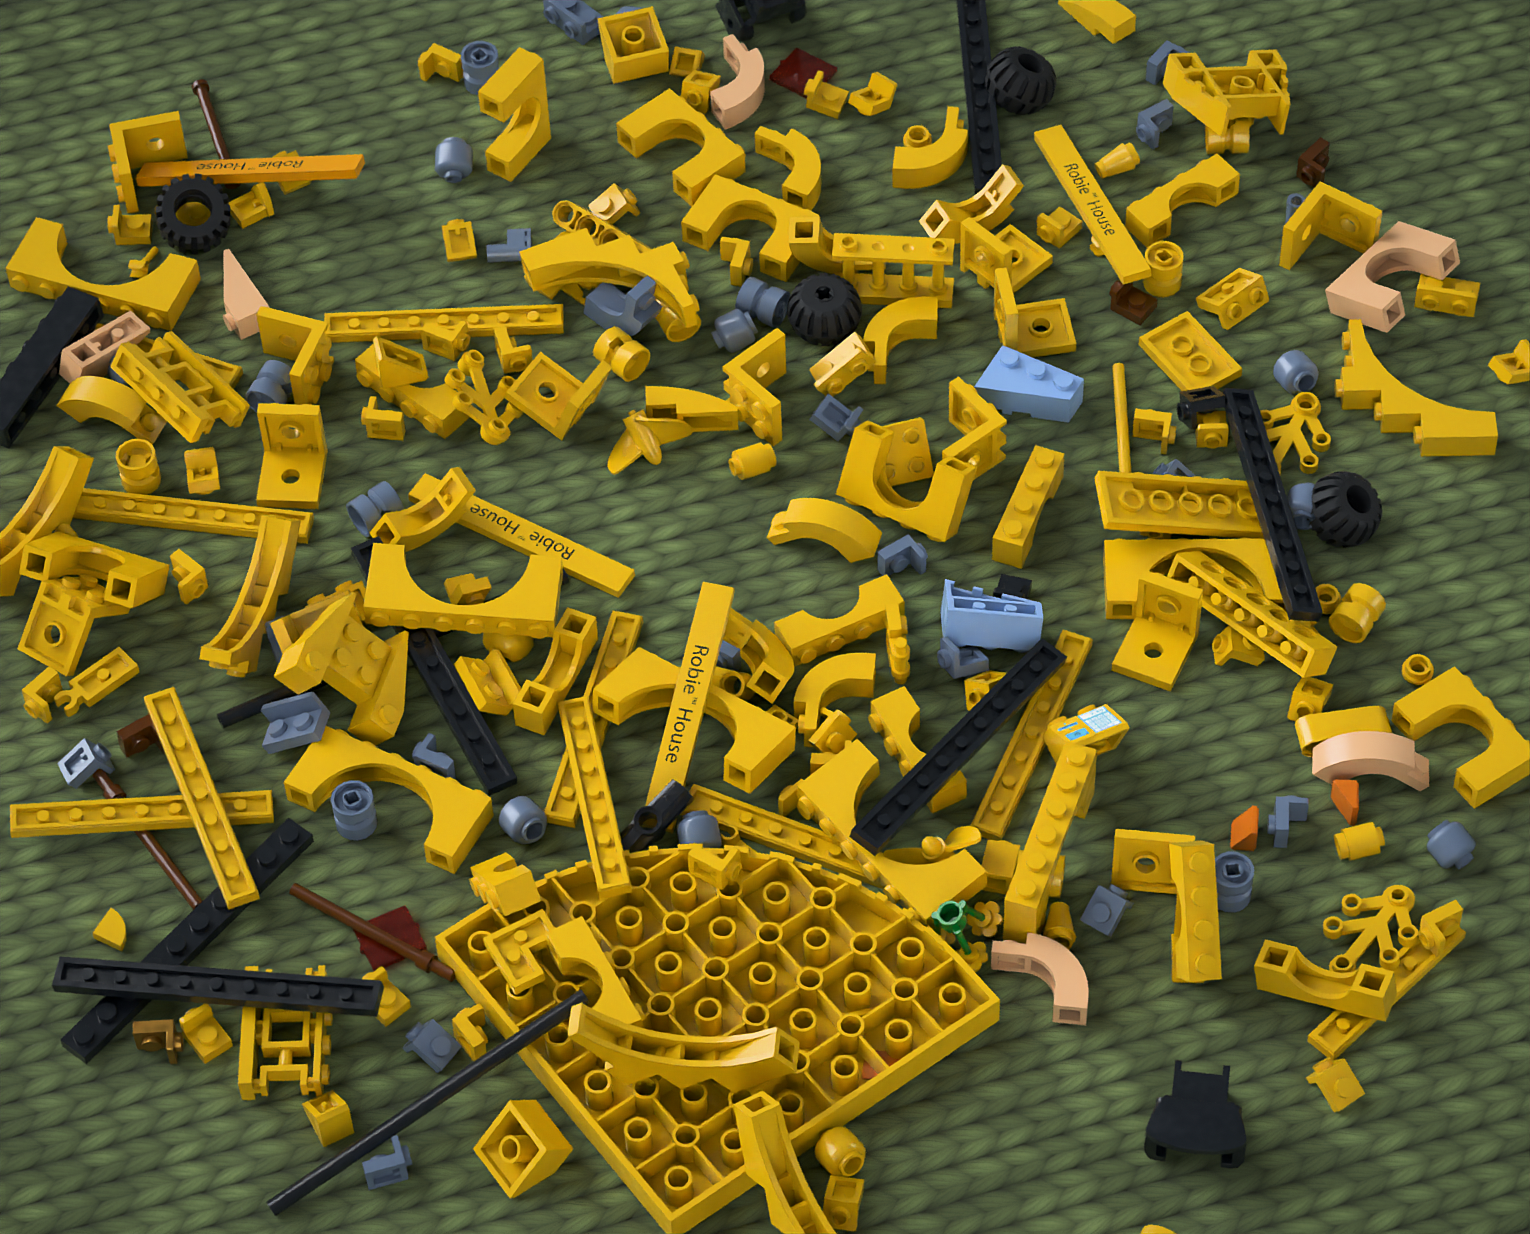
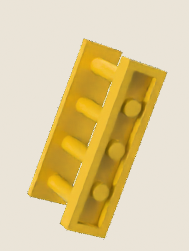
(887, 289)

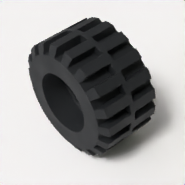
(193, 191)

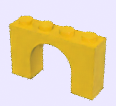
(520, 90)
(672, 118)
(729, 202)
(866, 485)
(129, 577)
(1456, 700)

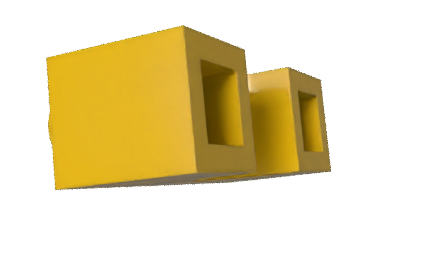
(504, 884)

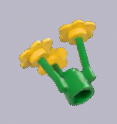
(952, 919)

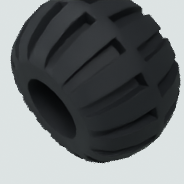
(1020, 80)
(824, 309)
(1345, 509)

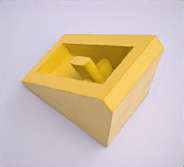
(398, 364)
(329, 1117)

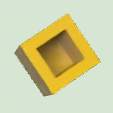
(1000, 863)

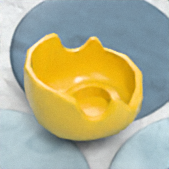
(511, 647)

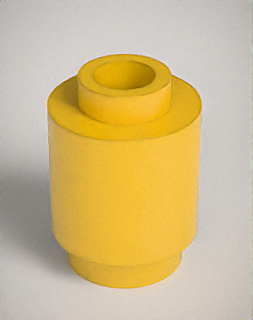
(752, 460)
(1359, 841)

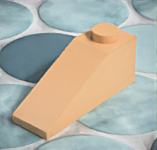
(240, 299)
(93, 352)

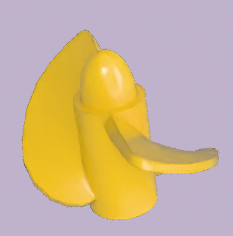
(644, 438)
(934, 848)

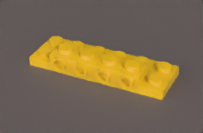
(1177, 505)

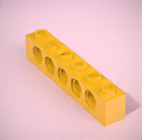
(1254, 615)

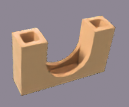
(1399, 249)

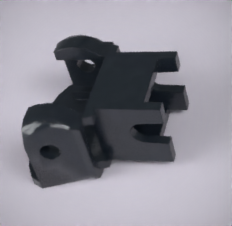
(759, 11)
(1197, 1119)

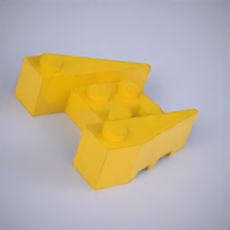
(1230, 92)
(355, 665)

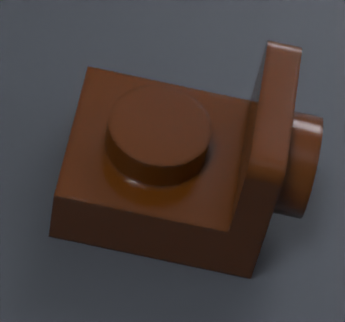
(1313, 163)
(1131, 302)
(138, 736)

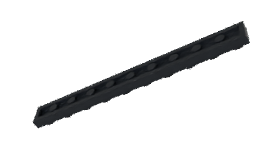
(979, 103)
(1272, 506)
(451, 697)
(957, 747)
(187, 940)
(218, 986)

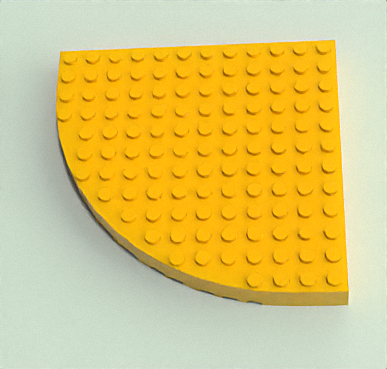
(705, 961)

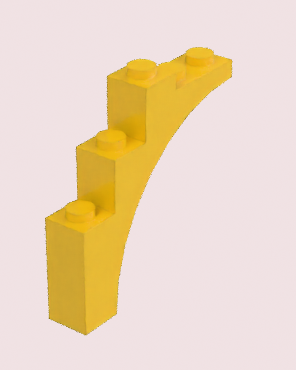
(619, 262)
(1435, 426)
(46, 508)
(268, 576)
(682, 1059)
(774, 1166)

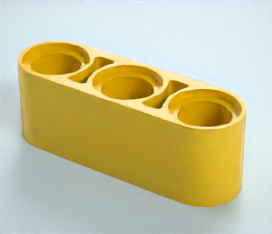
(1318, 727)

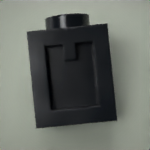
(1198, 400)
(1013, 586)

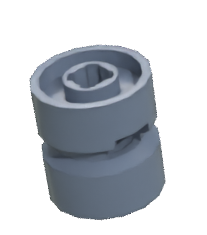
(478, 64)
(763, 302)
(271, 385)
(368, 510)
(354, 810)
(1233, 881)

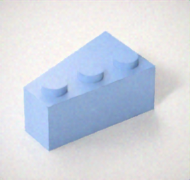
(1030, 386)
(989, 620)

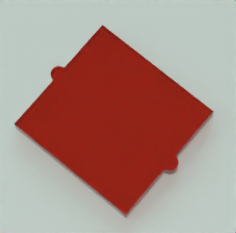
(798, 68)
(397, 923)

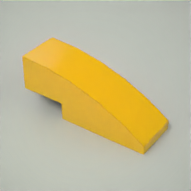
(1102, 17)
(694, 407)

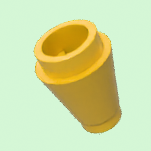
(1117, 161)
(1060, 925)

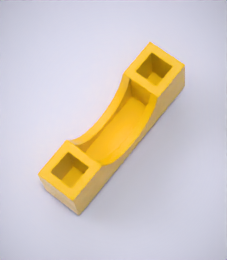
(1209, 182)
(427, 405)
(1018, 524)
(813, 636)
(570, 648)
(897, 720)
(1199, 941)
(578, 952)
(1288, 973)

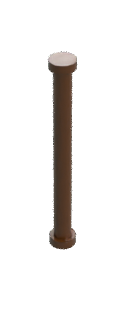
(201, 89)

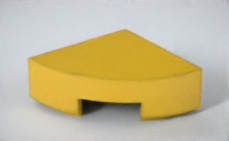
(111, 930)

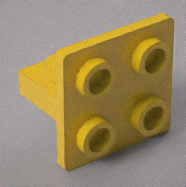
(909, 453)

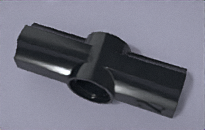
(664, 808)

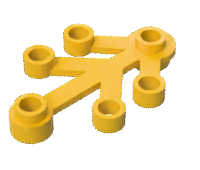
(493, 429)
(1292, 432)
(1373, 927)

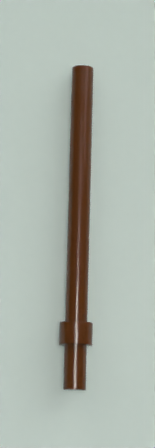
(114, 791)
(423, 959)

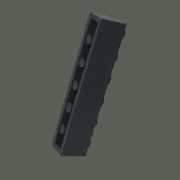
(38, 364)

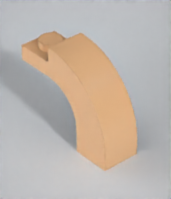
(745, 93)
(1370, 753)
(1053, 965)

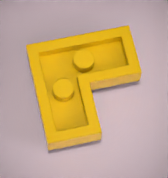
(514, 949)

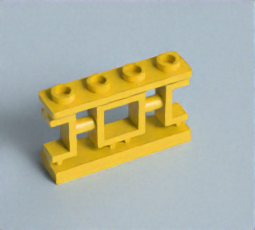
(154, 379)
(259, 1032)

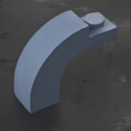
(630, 312)

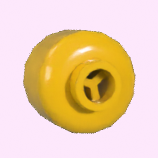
(840, 1152)

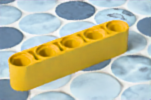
(583, 219)

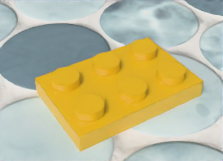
(1189, 354)

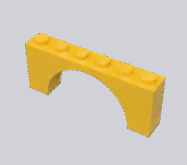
(153, 298)
(1127, 558)
(524, 610)
(649, 683)
(834, 797)
(1066, 797)
(457, 810)

